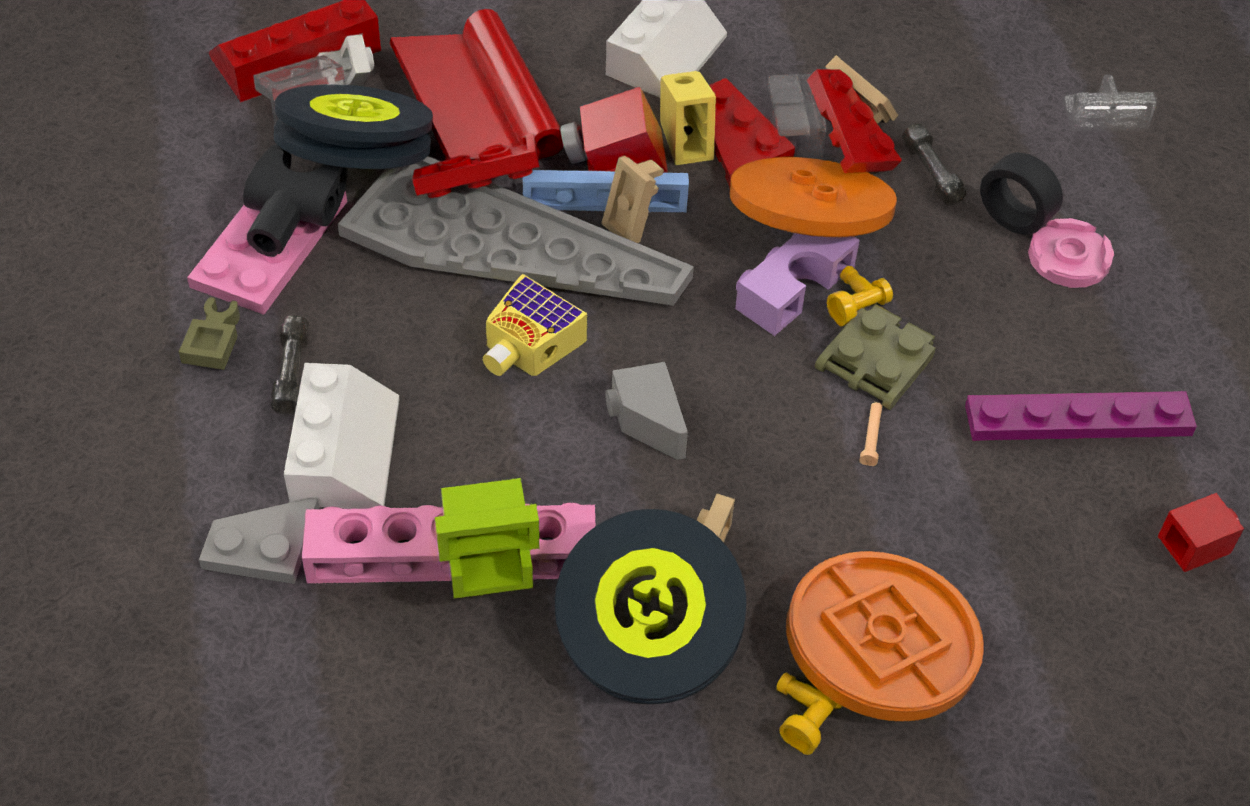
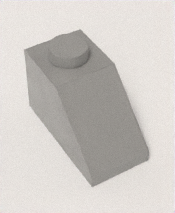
(648, 408)

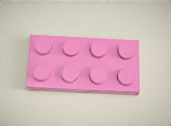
(242, 274)

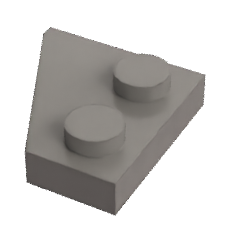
(259, 542)

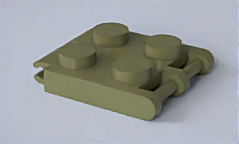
(879, 352)

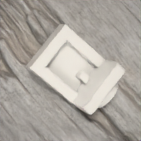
(354, 58)

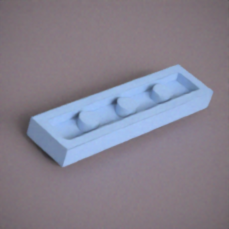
(591, 190)

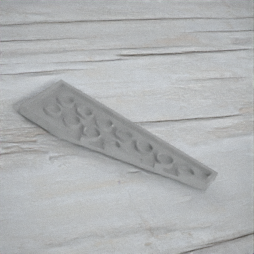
(504, 236)

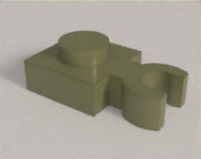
(211, 340)

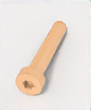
(869, 455)

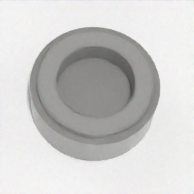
(573, 142)

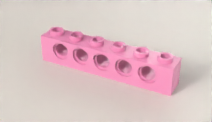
(380, 557)

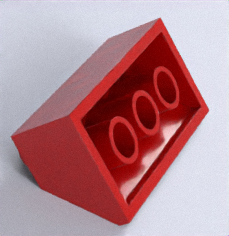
(293, 42)

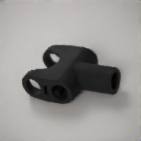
(288, 198)

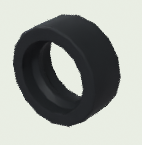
(1035, 178)

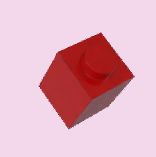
(1200, 532)

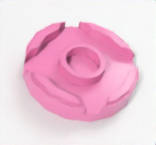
(1073, 264)

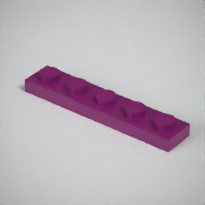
(1080, 415)

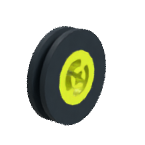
(352, 126)
(677, 554)

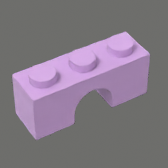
(771, 291)

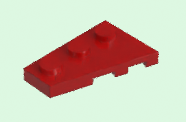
(855, 129)
(743, 131)
(461, 170)

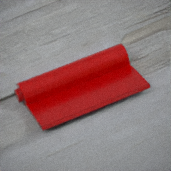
(477, 89)

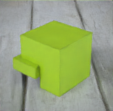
(487, 537)

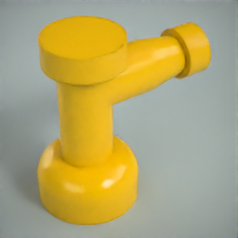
(844, 306)
(803, 730)

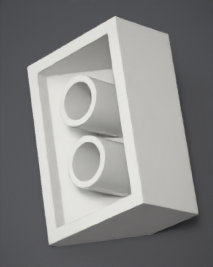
(662, 41)
(341, 438)

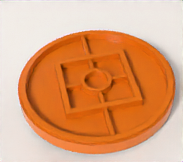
(812, 197)
(884, 636)

